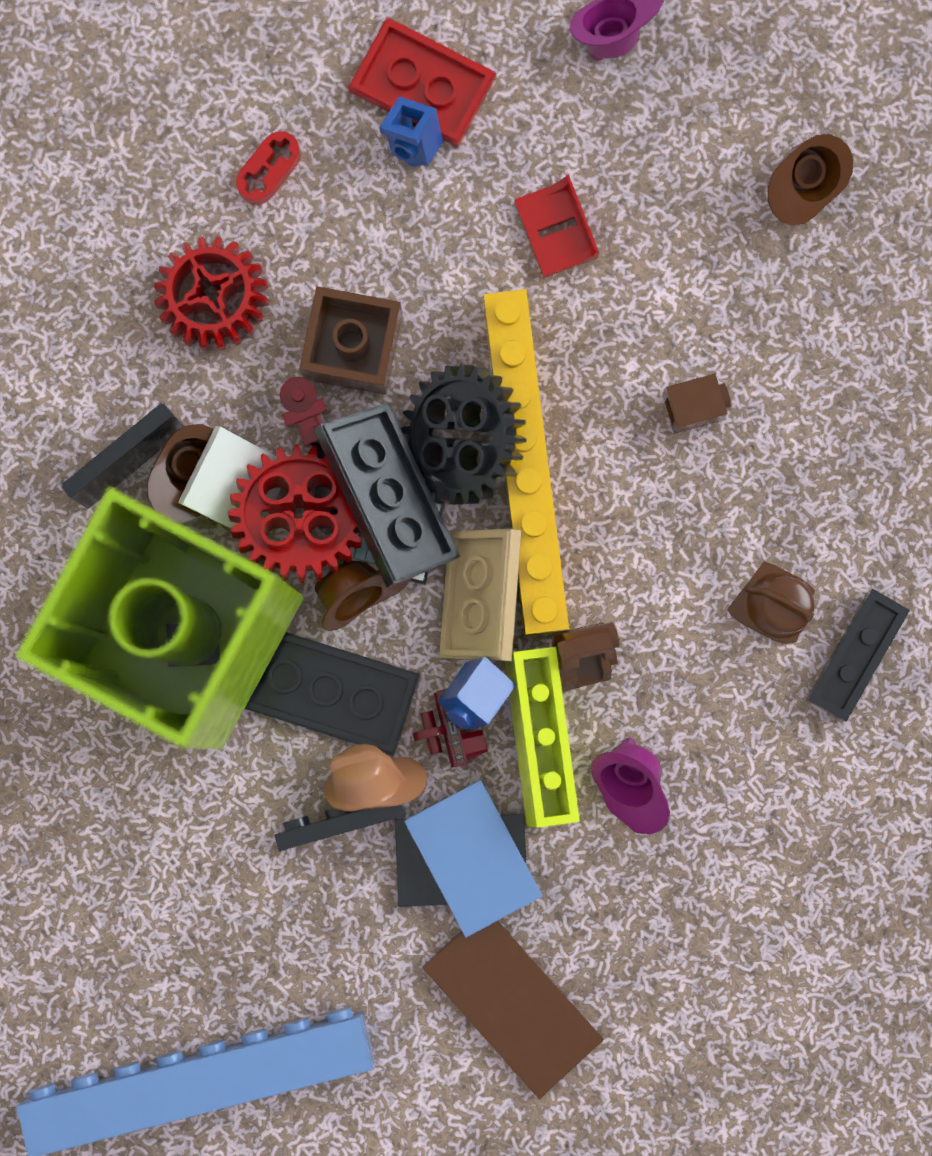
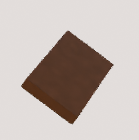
(513, 1005)

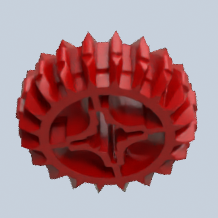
(228, 325)

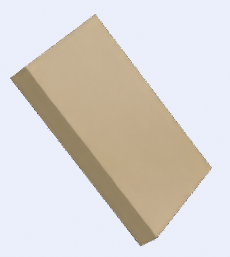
(481, 595)

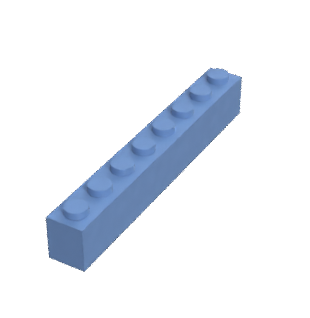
(196, 1083)

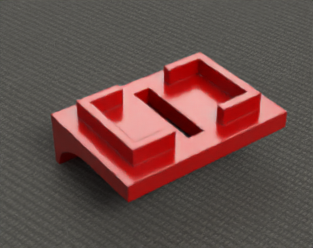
(550, 208)

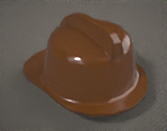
(809, 178)
(174, 470)
(351, 592)
(774, 604)

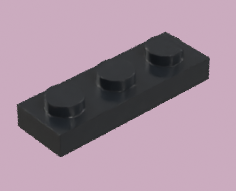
(857, 655)
(337, 822)

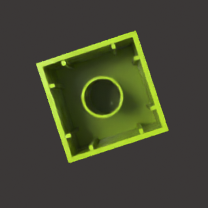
(111, 613)

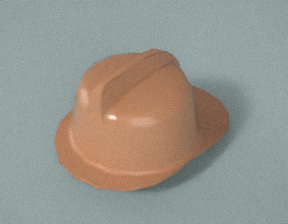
(370, 779)

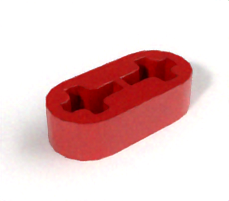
(275, 174)

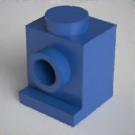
(409, 143)

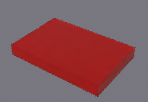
(423, 71)

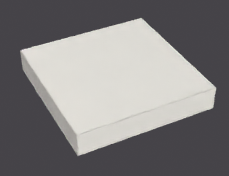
(217, 473)

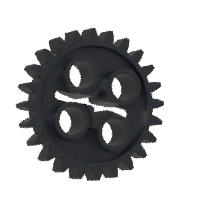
(464, 393)

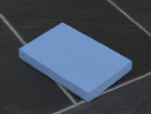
(473, 858)

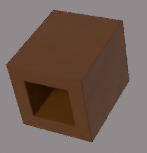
(696, 403)

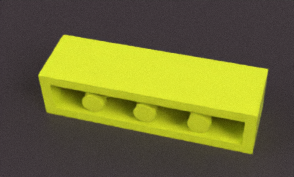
(542, 738)

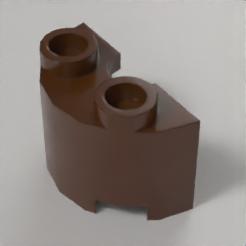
(586, 654)

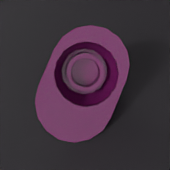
(612, 26)
(632, 787)

